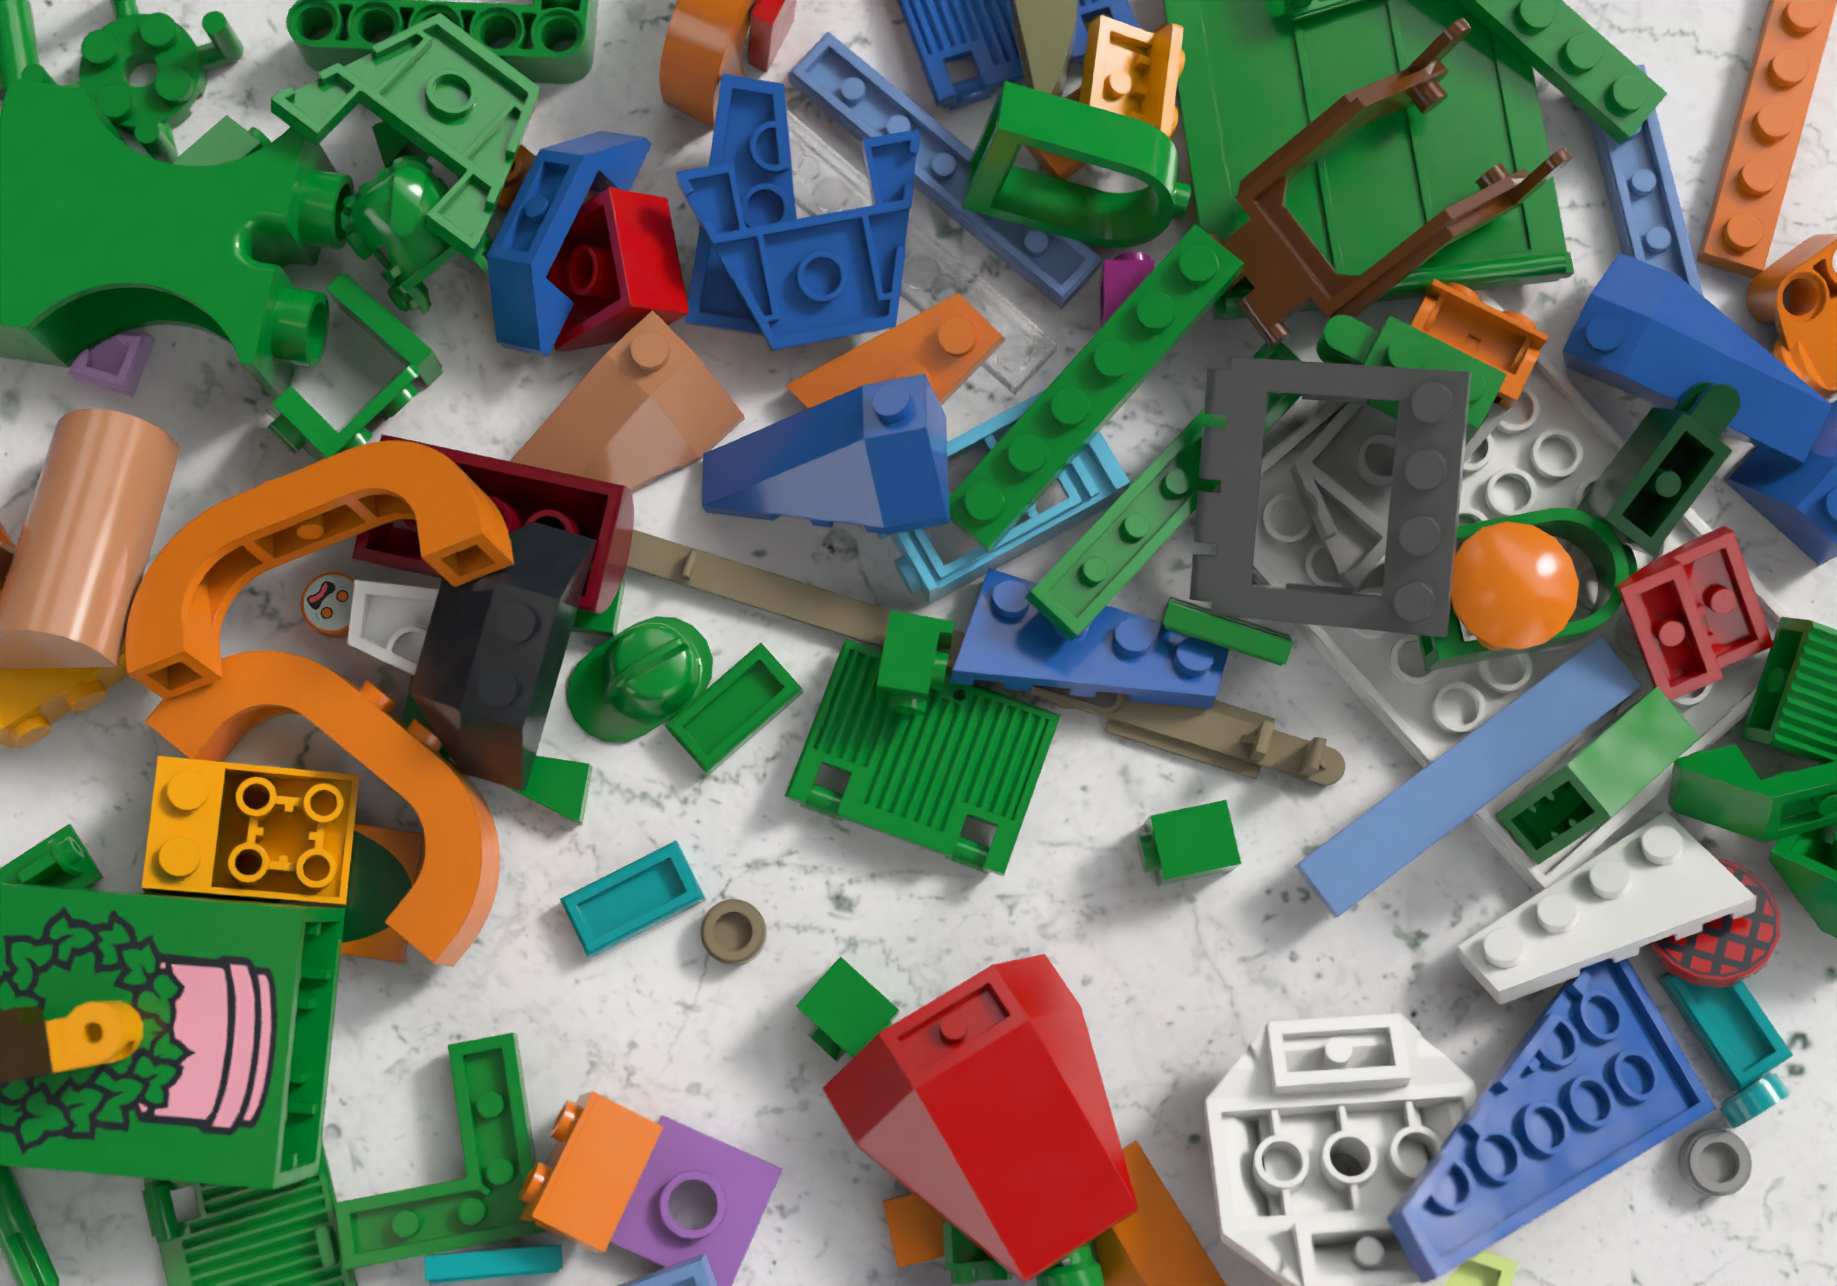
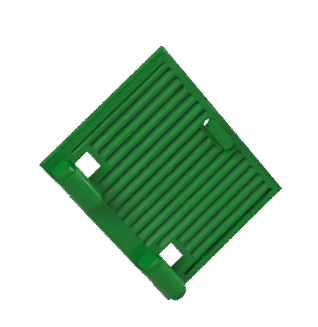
(928, 770)
(250, 1234)

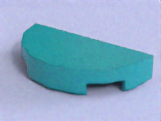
(493, 1263)

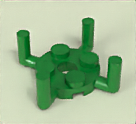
(139, 39)

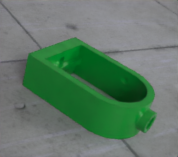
(1081, 134)
(1598, 542)

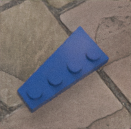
(1113, 654)

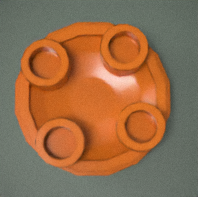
(1513, 586)

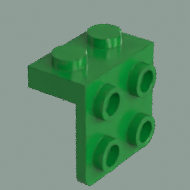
(301, 426)

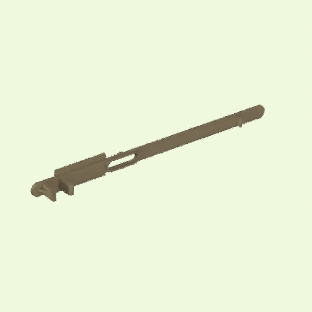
(1215, 736)

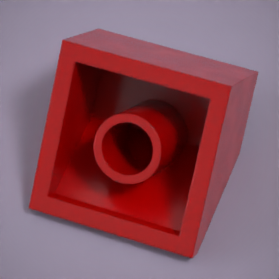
(618, 268)

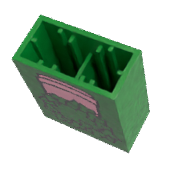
(230, 1043)

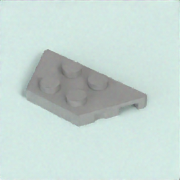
(1349, 482)

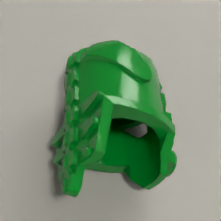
(394, 214)

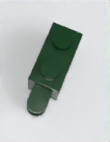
(1664, 467)

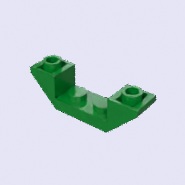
(1727, 793)

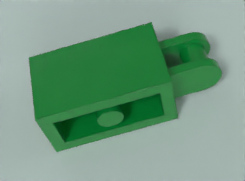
(1401, 345)

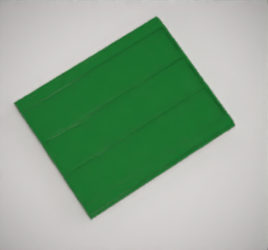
(1263, 79)

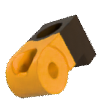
(85, 1038)

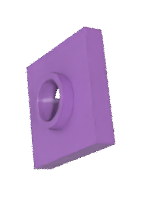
(742, 1193)

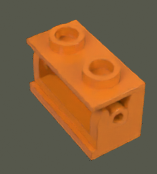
(1492, 336)
(589, 1171)

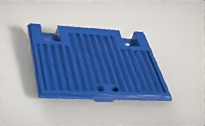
(982, 29)

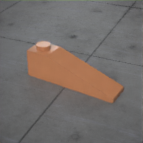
(636, 413)

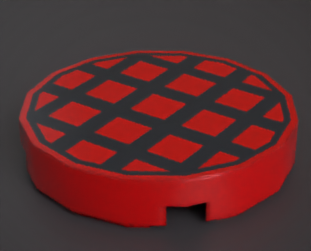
(1726, 947)

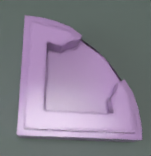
(114, 363)

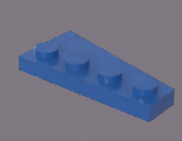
(755, 137)

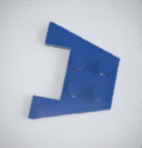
(818, 272)

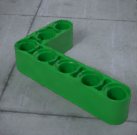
(533, 27)

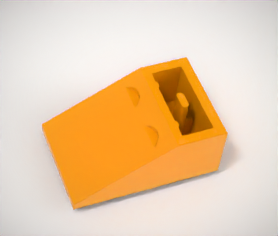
(250, 832)

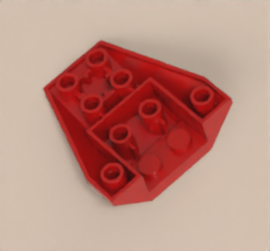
(994, 1115)

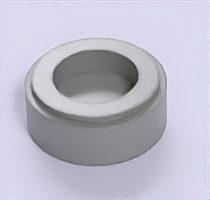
(1715, 1162)

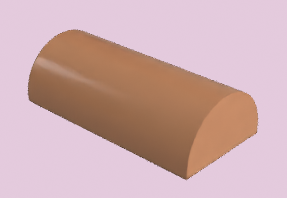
(85, 541)

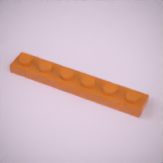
(1766, 135)

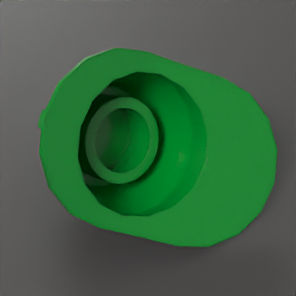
(639, 679)

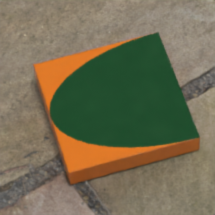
(380, 876)

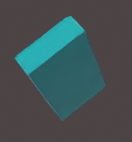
(632, 899)
(1729, 1029)

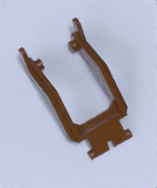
(1284, 259)

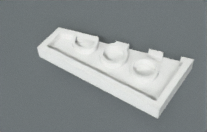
(1620, 900)

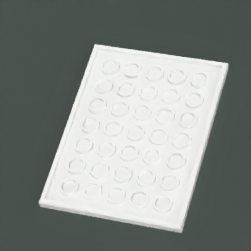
(1534, 460)

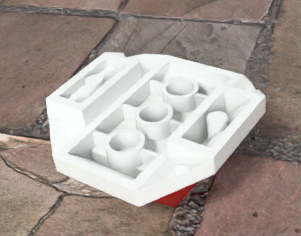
(1319, 1092)

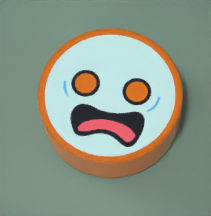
(328, 603)

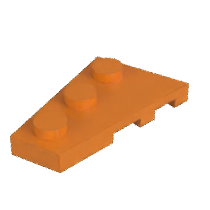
(940, 342)

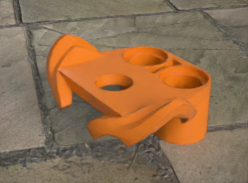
(1810, 323)

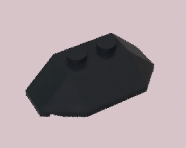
(499, 654)

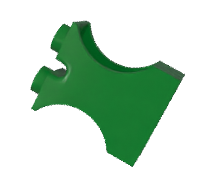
(133, 242)

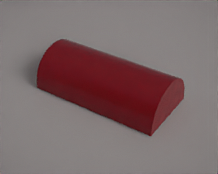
(522, 497)

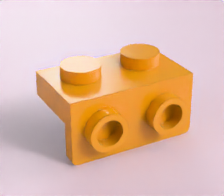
(1133, 71)

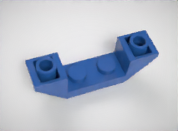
(525, 303)

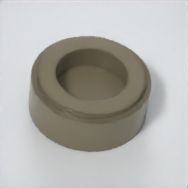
(733, 932)

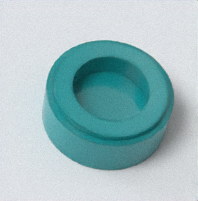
(1753, 1099)

